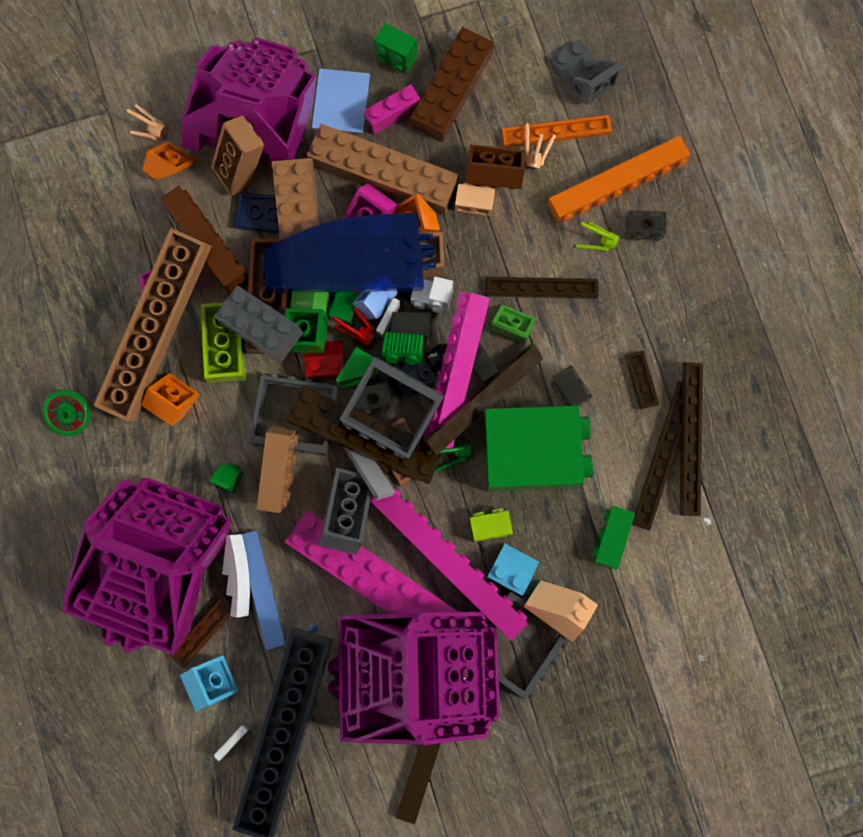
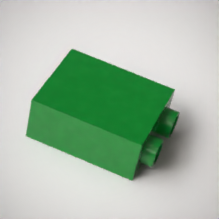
(536, 448)

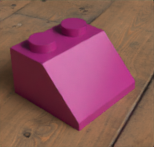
(369, 202)

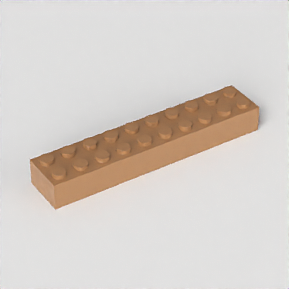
(152, 325)

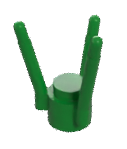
(460, 449)

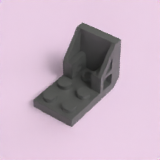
(583, 72)

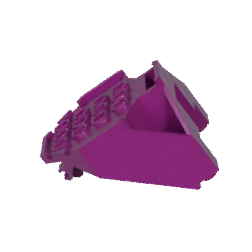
(251, 81)

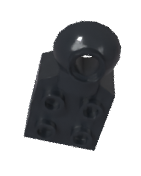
(424, 372)

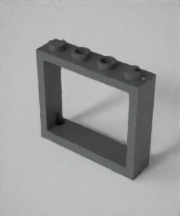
(292, 383)
(381, 439)
(541, 673)

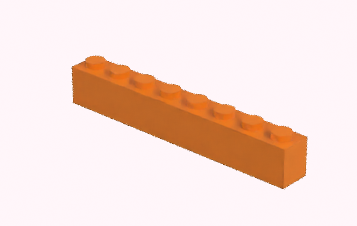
(619, 179)

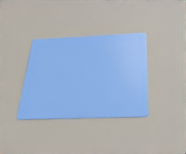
(341, 100)

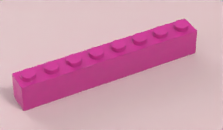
(459, 357)

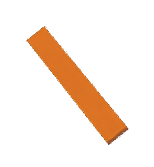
(562, 129)

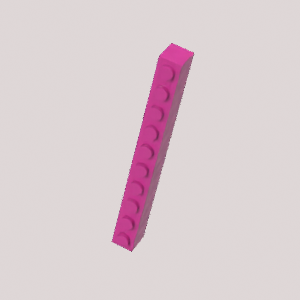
(453, 566)

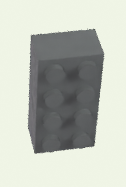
(258, 324)
(345, 512)

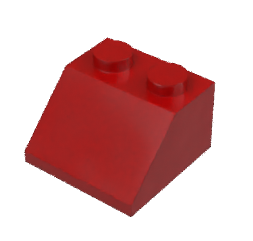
(327, 364)

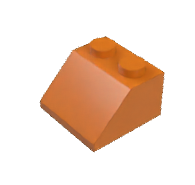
(169, 399)

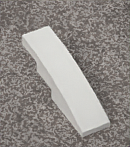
(236, 567)

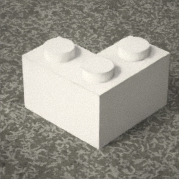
(434, 295)

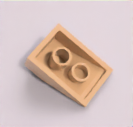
(561, 608)

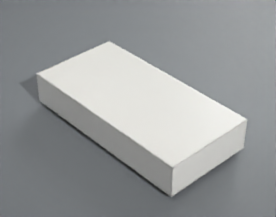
(387, 318)
(231, 742)

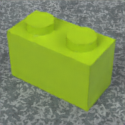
(490, 525)

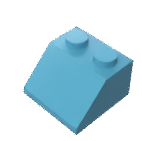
(513, 570)
(209, 683)

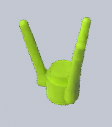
(609, 239)

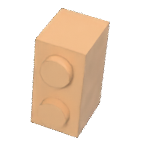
(474, 199)

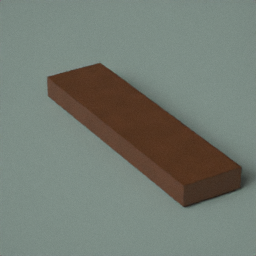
(203, 631)

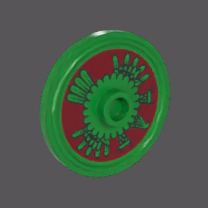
(66, 412)

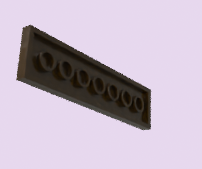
(322, 415)

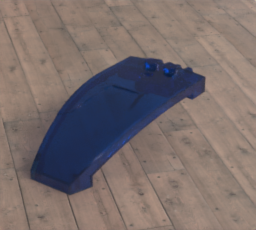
(351, 256)

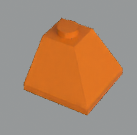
(166, 160)
(426, 216)

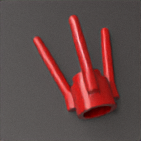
(364, 335)

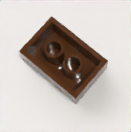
(495, 166)

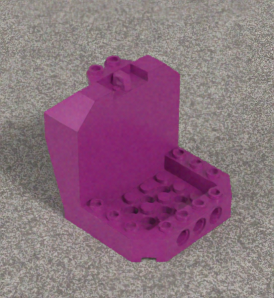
(141, 576)
(398, 680)

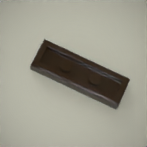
(641, 380)

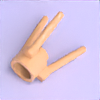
(155, 127)
(535, 160)

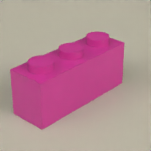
(391, 109)

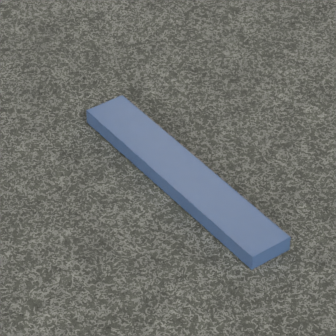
(263, 592)

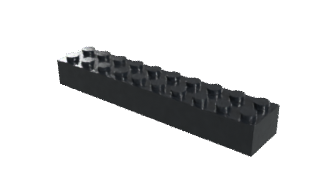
(282, 734)

